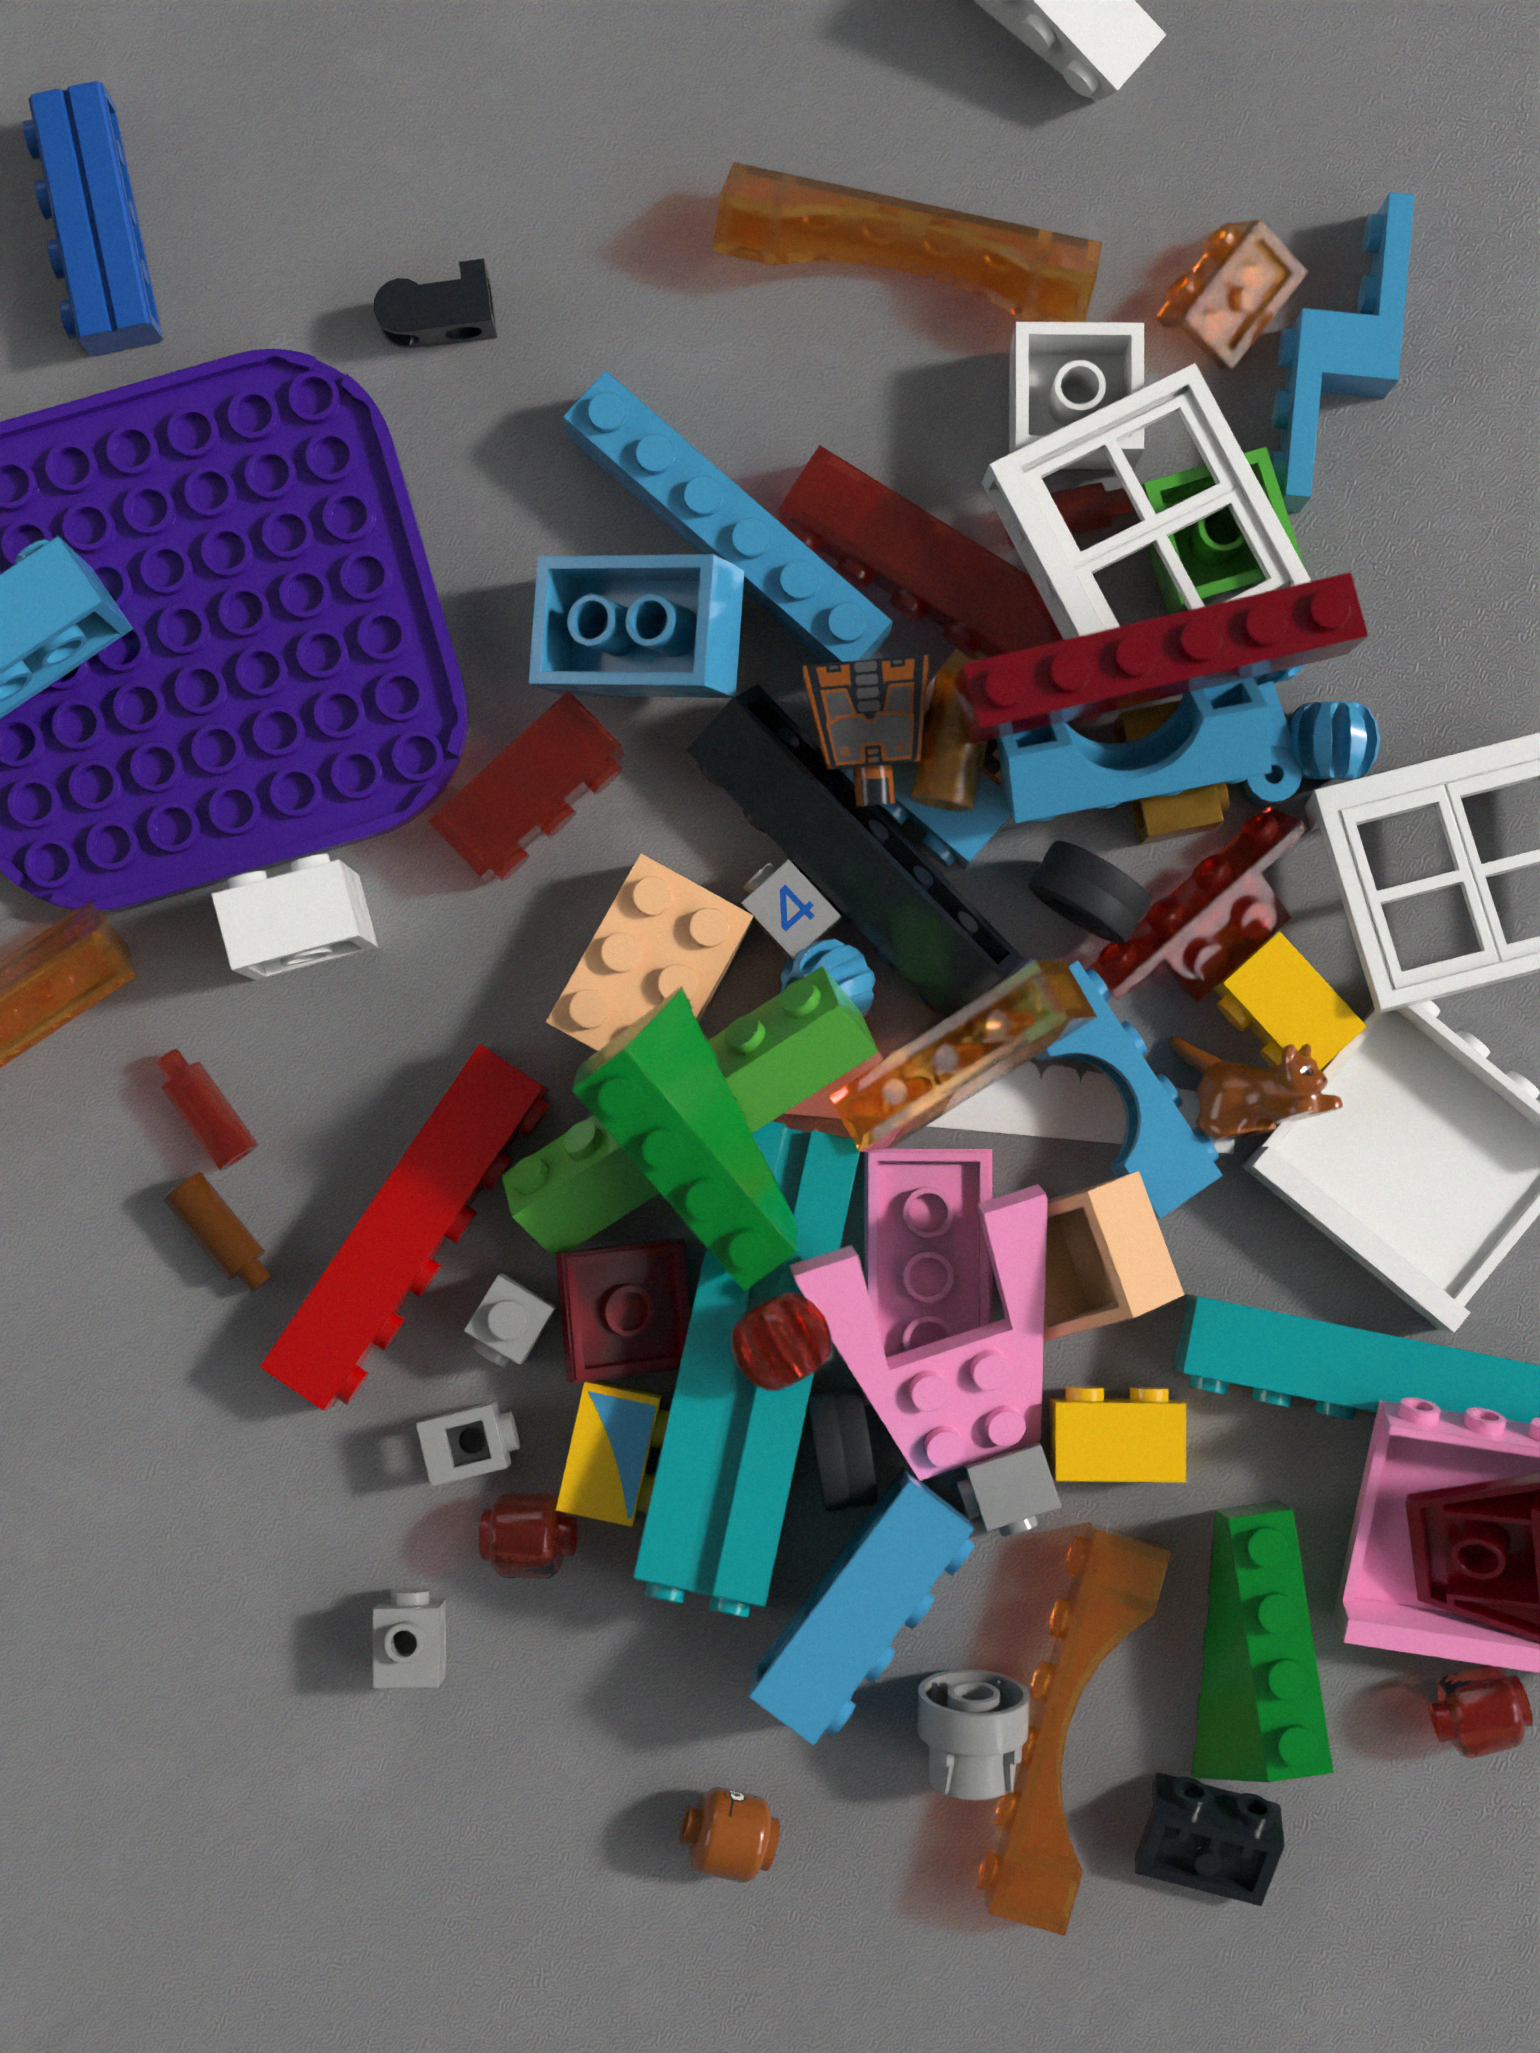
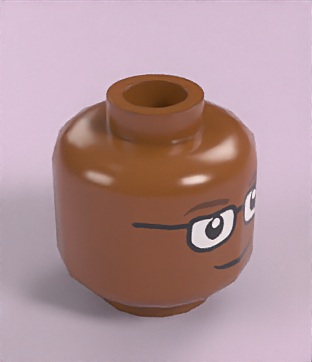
(730, 1835)

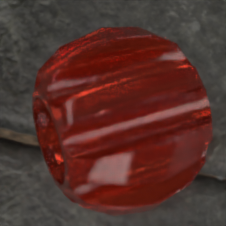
(781, 1341)

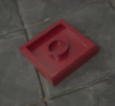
(624, 1309)

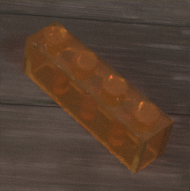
(963, 1055)

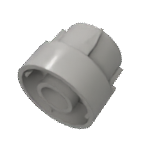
(973, 1731)

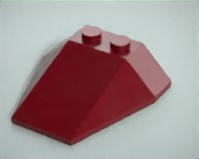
(1480, 1551)

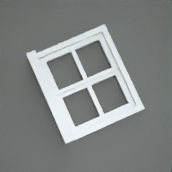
(1048, 548)
(1407, 789)

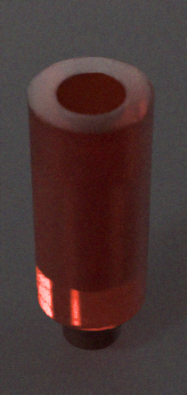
(1088, 507)
(205, 1110)

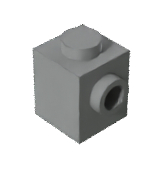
(510, 1321)
(1009, 1490)
(409, 1640)

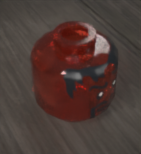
(526, 1535)
(1481, 1711)

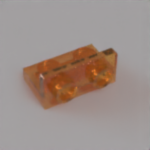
(1232, 290)

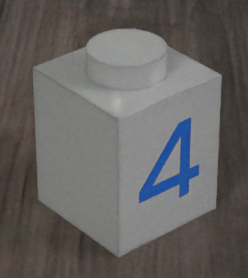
(788, 908)

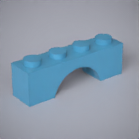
(1208, 740)
(1157, 1138)

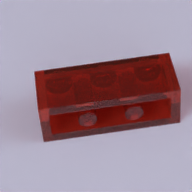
(529, 789)

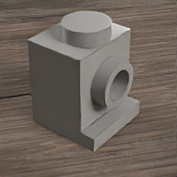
(448, 1457)

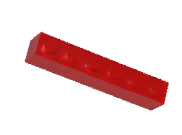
(405, 1229)

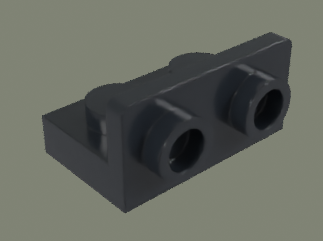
(1211, 1839)

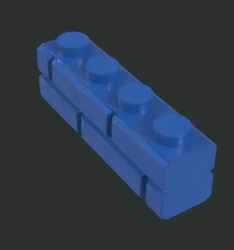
(93, 219)

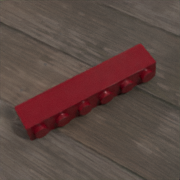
(1159, 658)

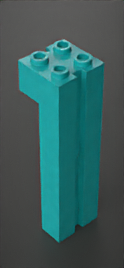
(726, 1439)

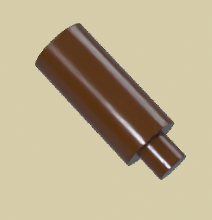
(218, 1231)

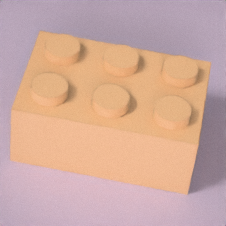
(650, 944)

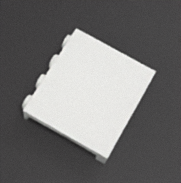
(1421, 1166)

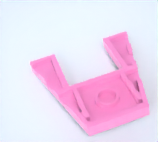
(964, 1392)

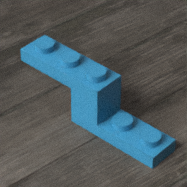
(1343, 349)

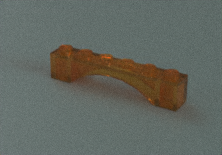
(801, 219)
(1111, 1594)

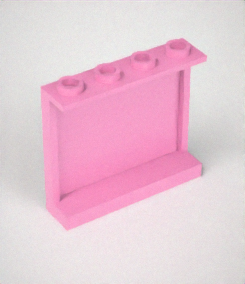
(1412, 1452)

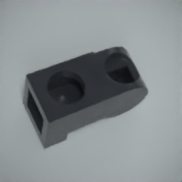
(438, 311)

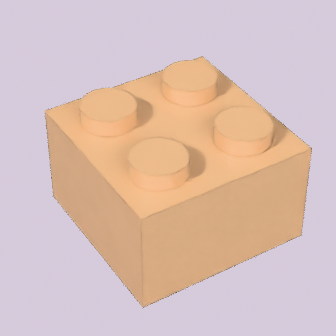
(1104, 1258)

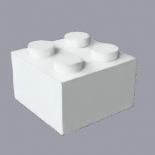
(1068, 373)
(293, 917)

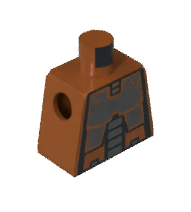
(868, 718)

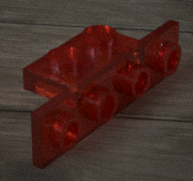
(1210, 917)

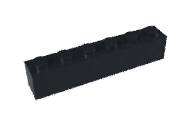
(852, 853)

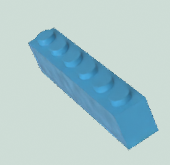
(725, 522)

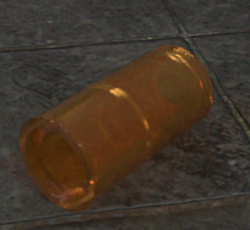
(948, 763)

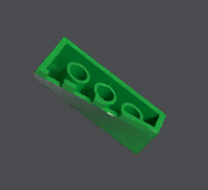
(686, 1132)
(1260, 1671)

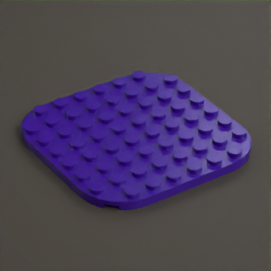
(280, 647)

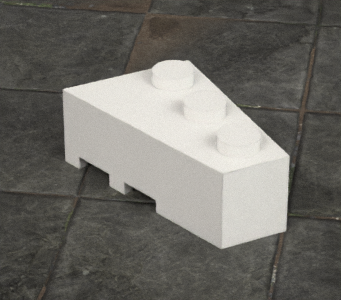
(1085, 40)

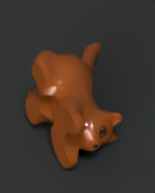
(1249, 1098)

